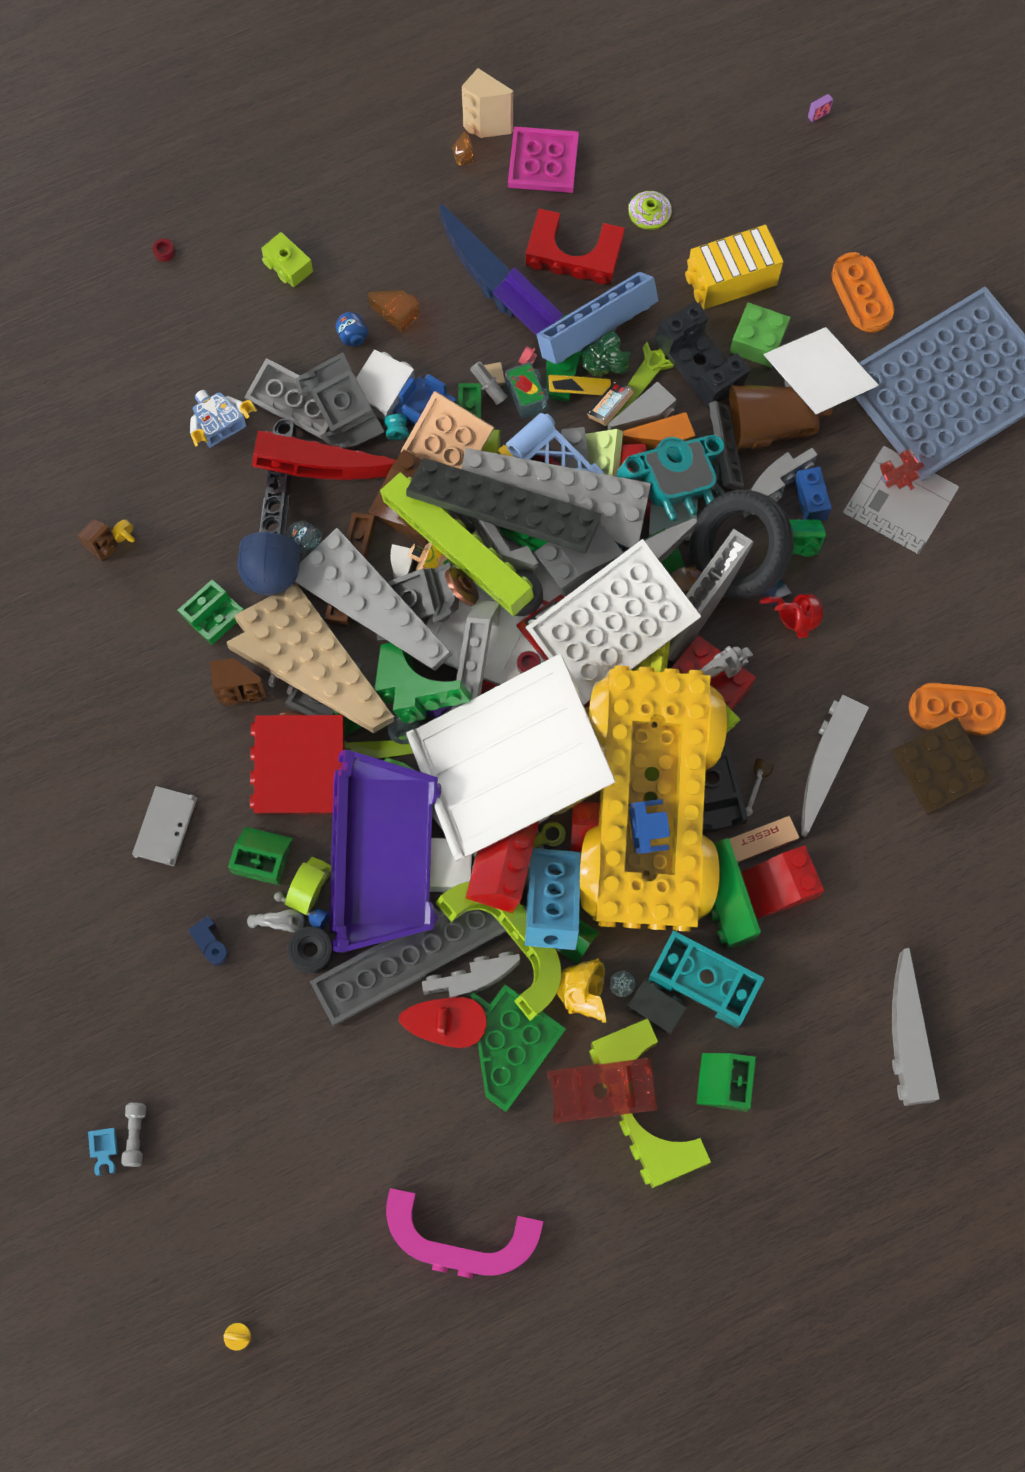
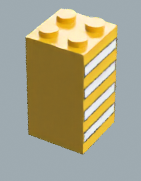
(734, 267)

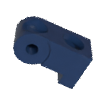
(213, 950)

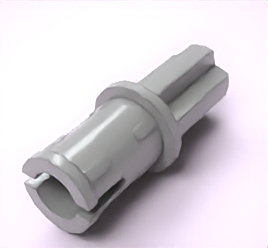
(488, 382)

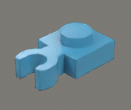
(102, 1146)

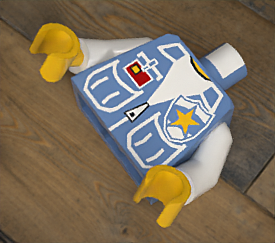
(217, 417)

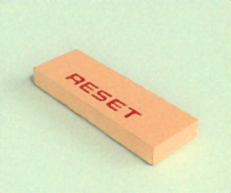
(764, 839)

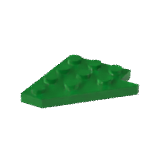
(512, 1046)

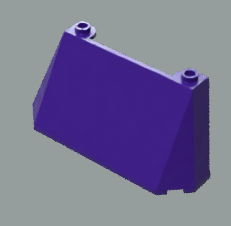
(380, 852)

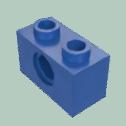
(812, 494)

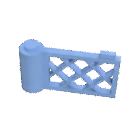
(537, 435)

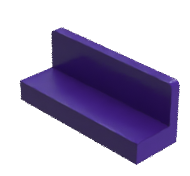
(527, 302)

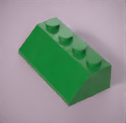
(732, 904)

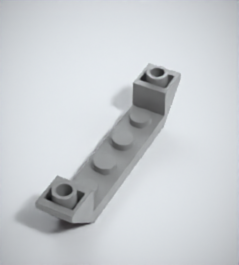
(520, 558)
(476, 644)

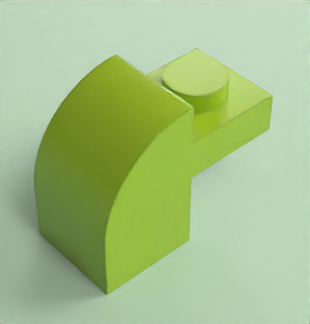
(307, 885)

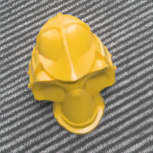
(582, 987)

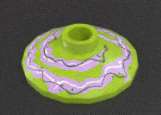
(650, 217)

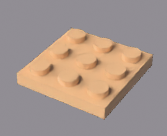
(446, 432)

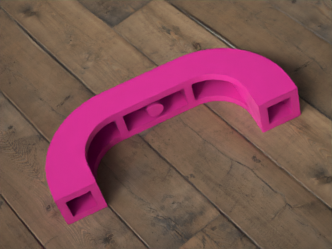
(442, 1256)

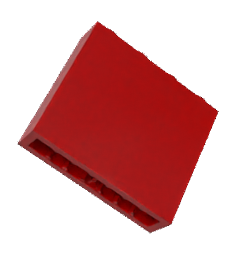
(295, 763)

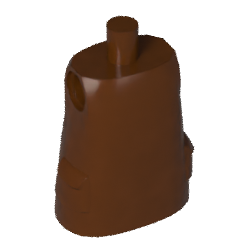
(770, 415)

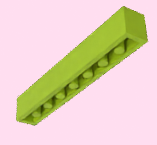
(460, 546)

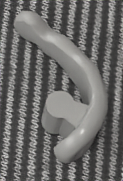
(287, 920)

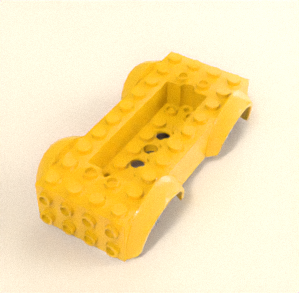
(681, 731)

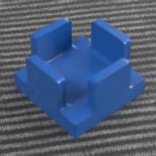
(416, 395)
(647, 826)

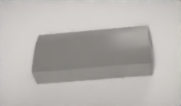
(278, 393)

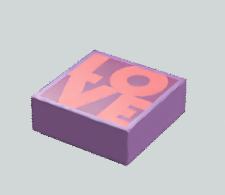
(820, 108)

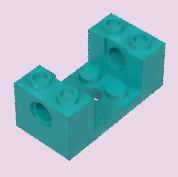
(729, 992)

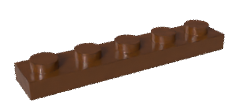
(360, 535)

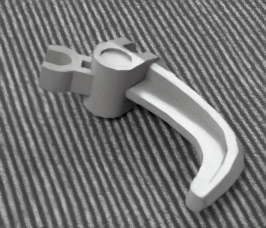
(728, 661)

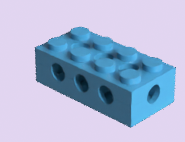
(560, 872)

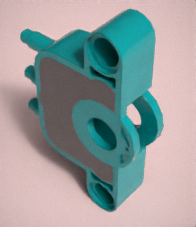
(677, 481)

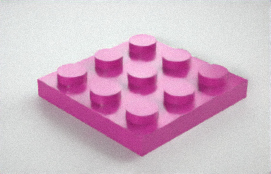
(543, 159)

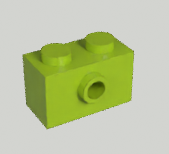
(286, 260)

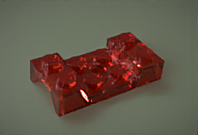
(628, 1086)

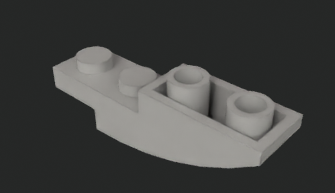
(782, 473)
(483, 974)

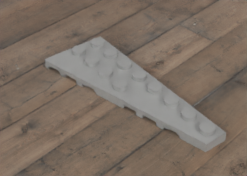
(353, 586)

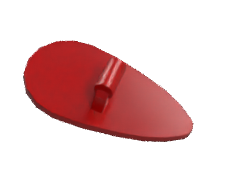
(446, 1021)

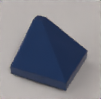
(778, 589)

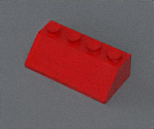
(502, 870)

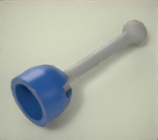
(317, 918)

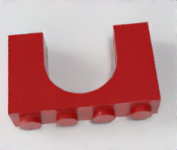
(595, 266)

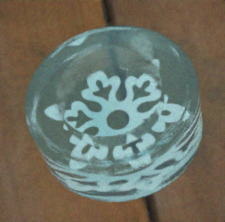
(622, 983)

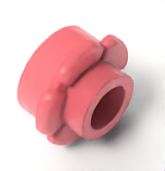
(528, 355)

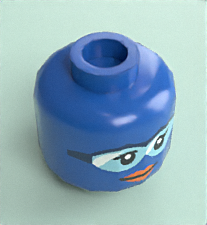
(351, 329)

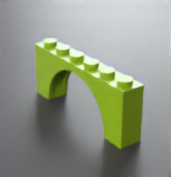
(660, 1158)

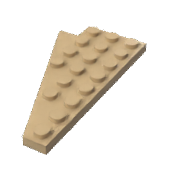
(298, 647)

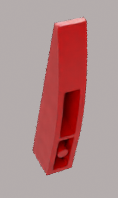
(316, 459)

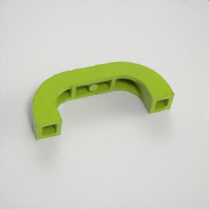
(544, 960)

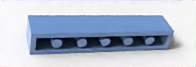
(597, 317)

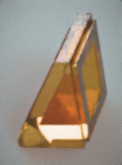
(463, 150)

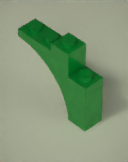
(409, 691)

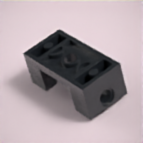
(684, 338)

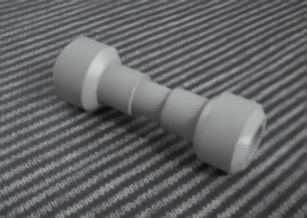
(132, 1156)

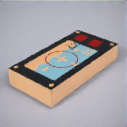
(610, 403)

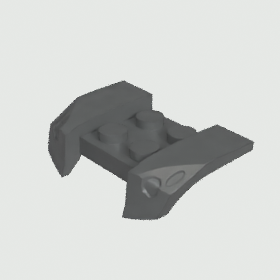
(341, 403)
(427, 593)

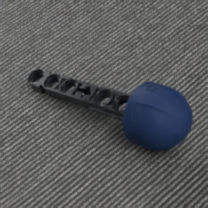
(270, 559)

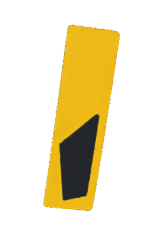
(578, 385)

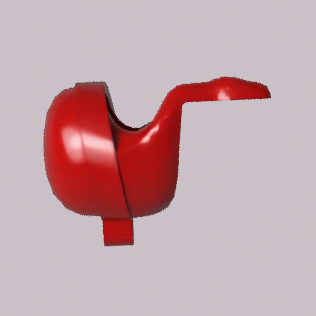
(801, 615)

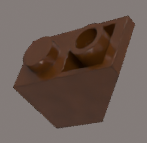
(98, 539)

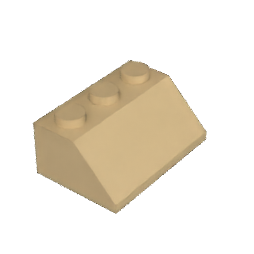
(487, 106)

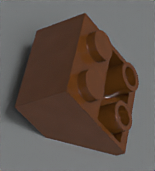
(235, 682)

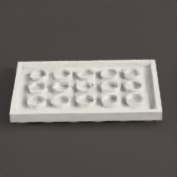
(614, 618)

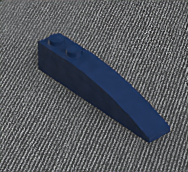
(475, 256)

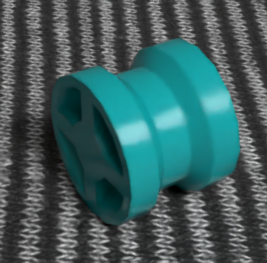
(396, 427)

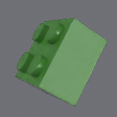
(759, 333)

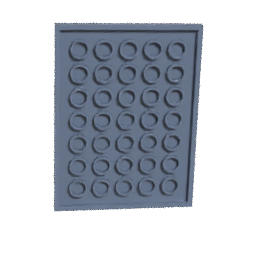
(949, 382)

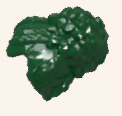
(606, 356)

